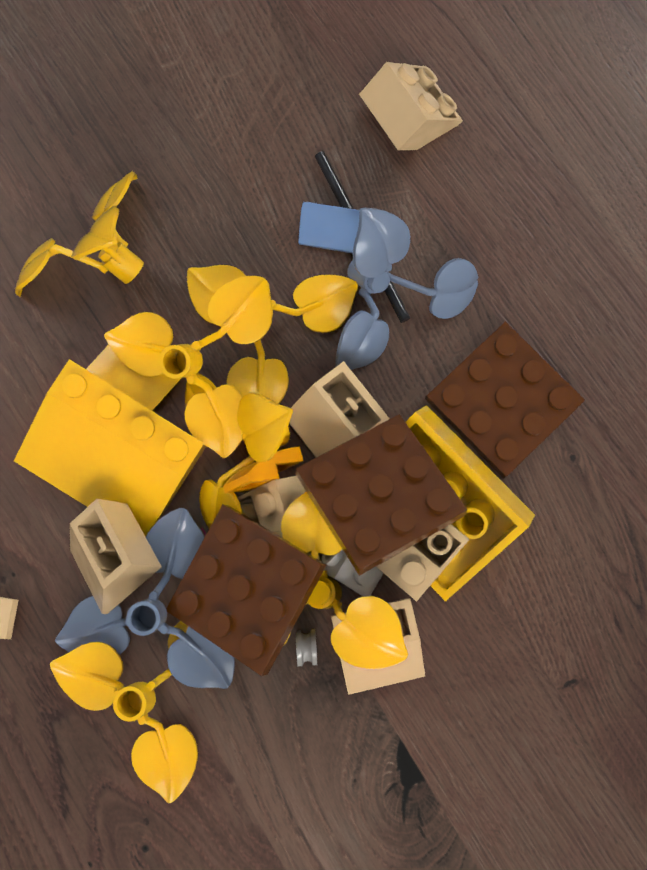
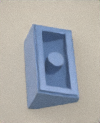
(328, 227)

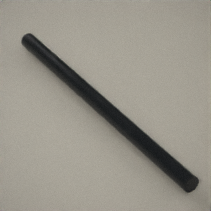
(344, 202)

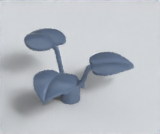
(379, 244)
(192, 657)

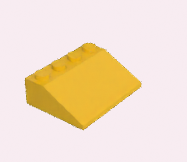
(107, 447)
(493, 510)

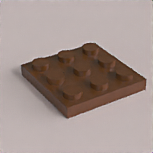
(504, 399)
(380, 493)
(245, 589)

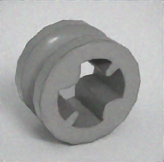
(306, 647)

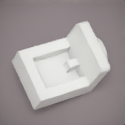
(342, 570)

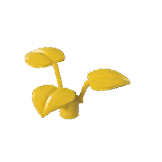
(102, 237)
(321, 300)
(145, 346)
(264, 431)
(370, 628)
(159, 757)

